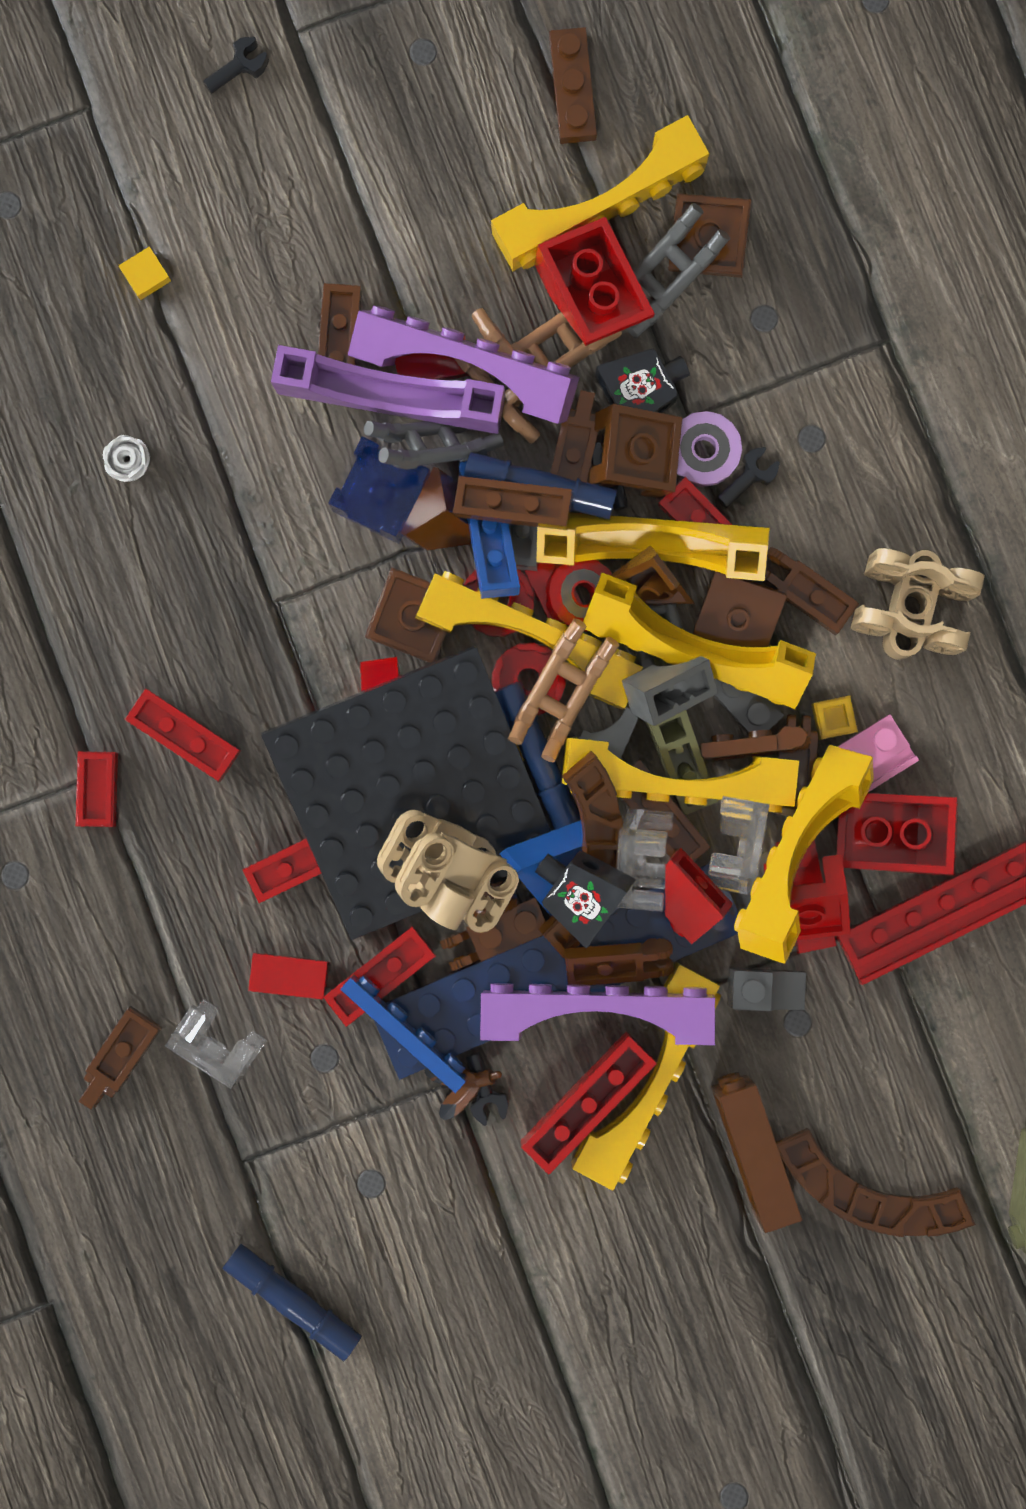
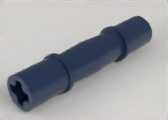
(586, 496)
(547, 776)
(292, 1302)

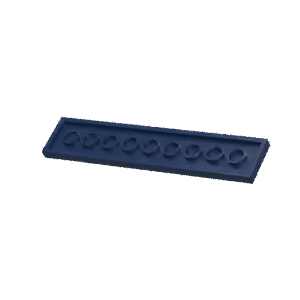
(452, 1004)

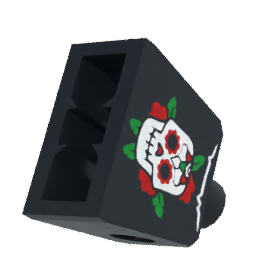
(642, 381)
(583, 893)

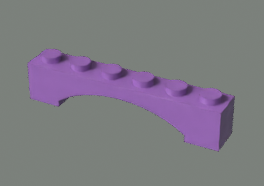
(326, 380)
(542, 389)
(684, 1015)

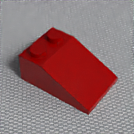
(592, 281)
(900, 834)

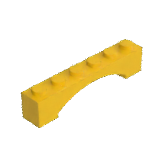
(675, 157)
(728, 549)
(452, 604)
(770, 672)
(763, 781)
(836, 785)
(607, 1152)

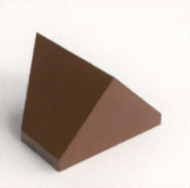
(432, 517)
(653, 580)

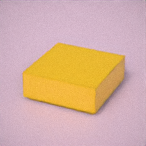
(144, 273)
(834, 717)

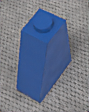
(527, 856)

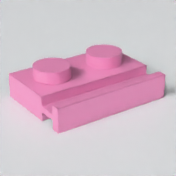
(887, 747)

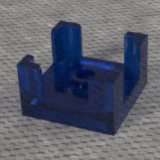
(378, 492)

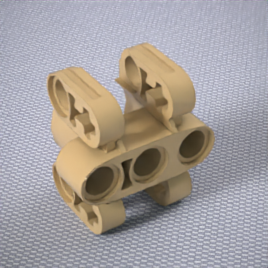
(903, 572)
(447, 872)

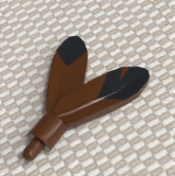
(456, 1103)

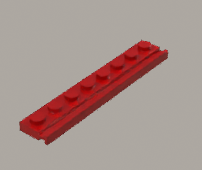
(937, 915)

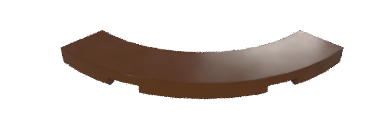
(600, 829)
(867, 1207)

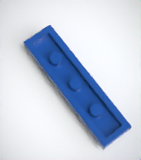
(493, 556)
(418, 1042)

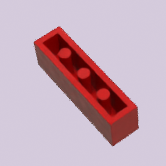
(587, 1103)

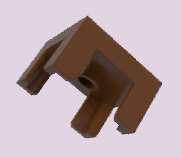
(638, 450)

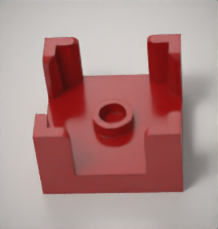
(823, 906)

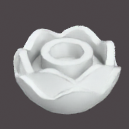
(116, 452)

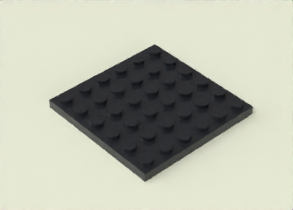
(402, 746)

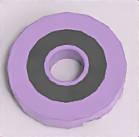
(721, 435)

